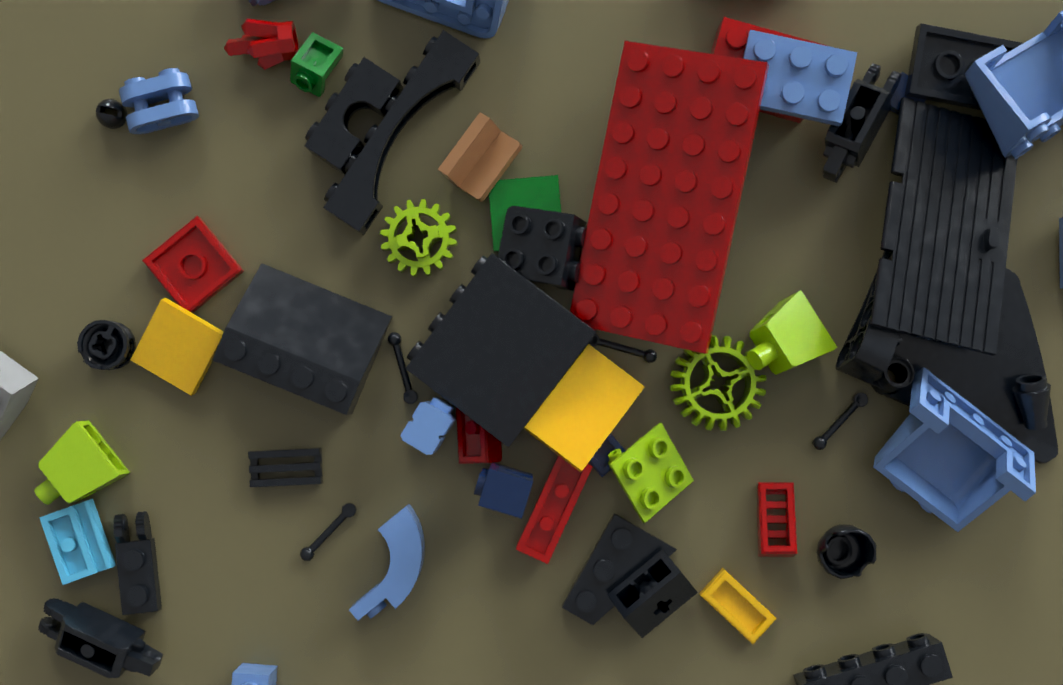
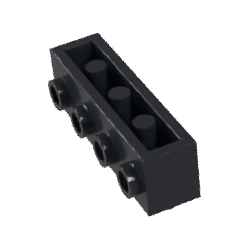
(910, 662)

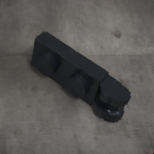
(137, 566)

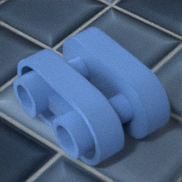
(141, 92)

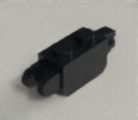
(862, 119)
(98, 639)

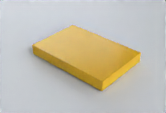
(584, 408)

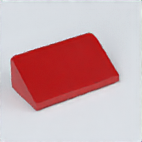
(475, 443)

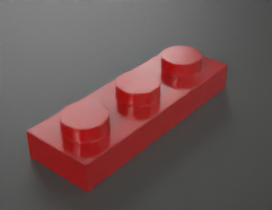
(552, 510)

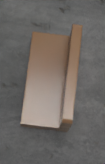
(480, 158)

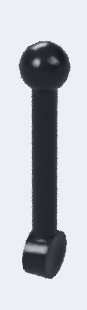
(648, 355)
(410, 395)
(859, 400)
(348, 510)

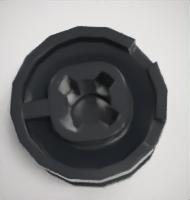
(106, 344)

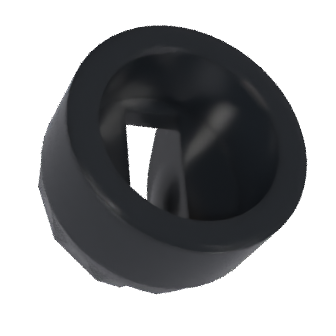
(111, 121)

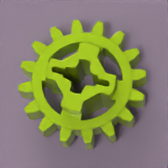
(402, 241)

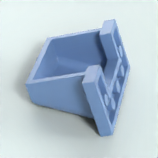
(954, 455)

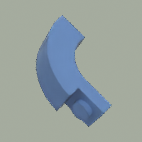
(407, 555)

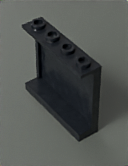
(499, 348)

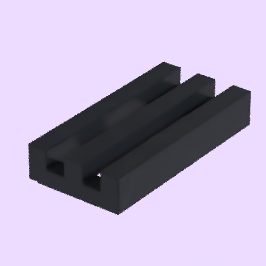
(255, 468)

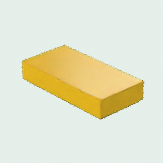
(737, 606)

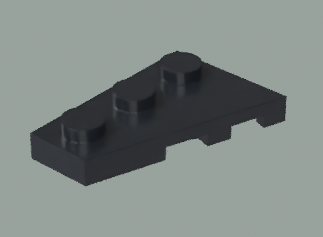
(614, 558)

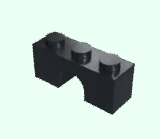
(365, 88)

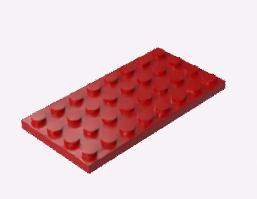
(668, 194)

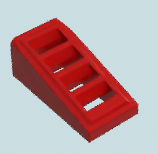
(763, 519)

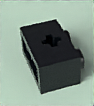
(652, 593)

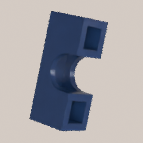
(504, 489)

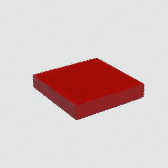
(193, 265)

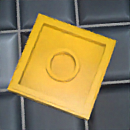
(177, 346)

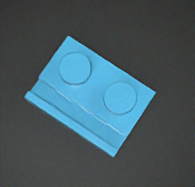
(77, 541)

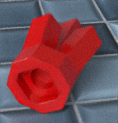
(266, 41)

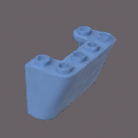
(1022, 90)

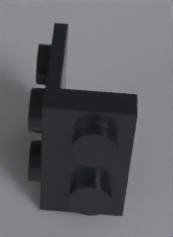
(543, 245)

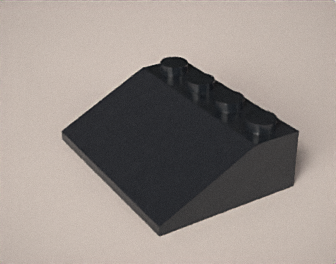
(303, 339)

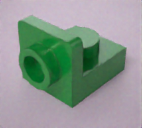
(314, 64)

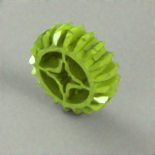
(724, 397)

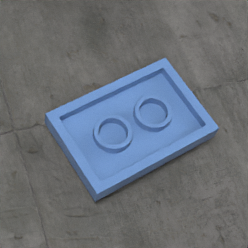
(803, 77)

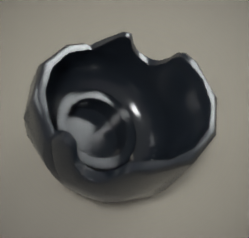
(846, 551)

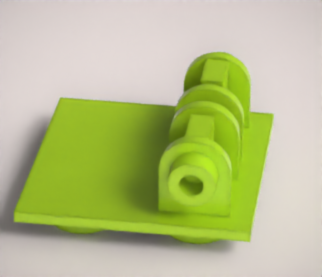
(650, 472)

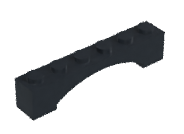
(445, 66)

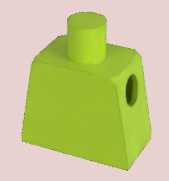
(789, 336)
(78, 465)

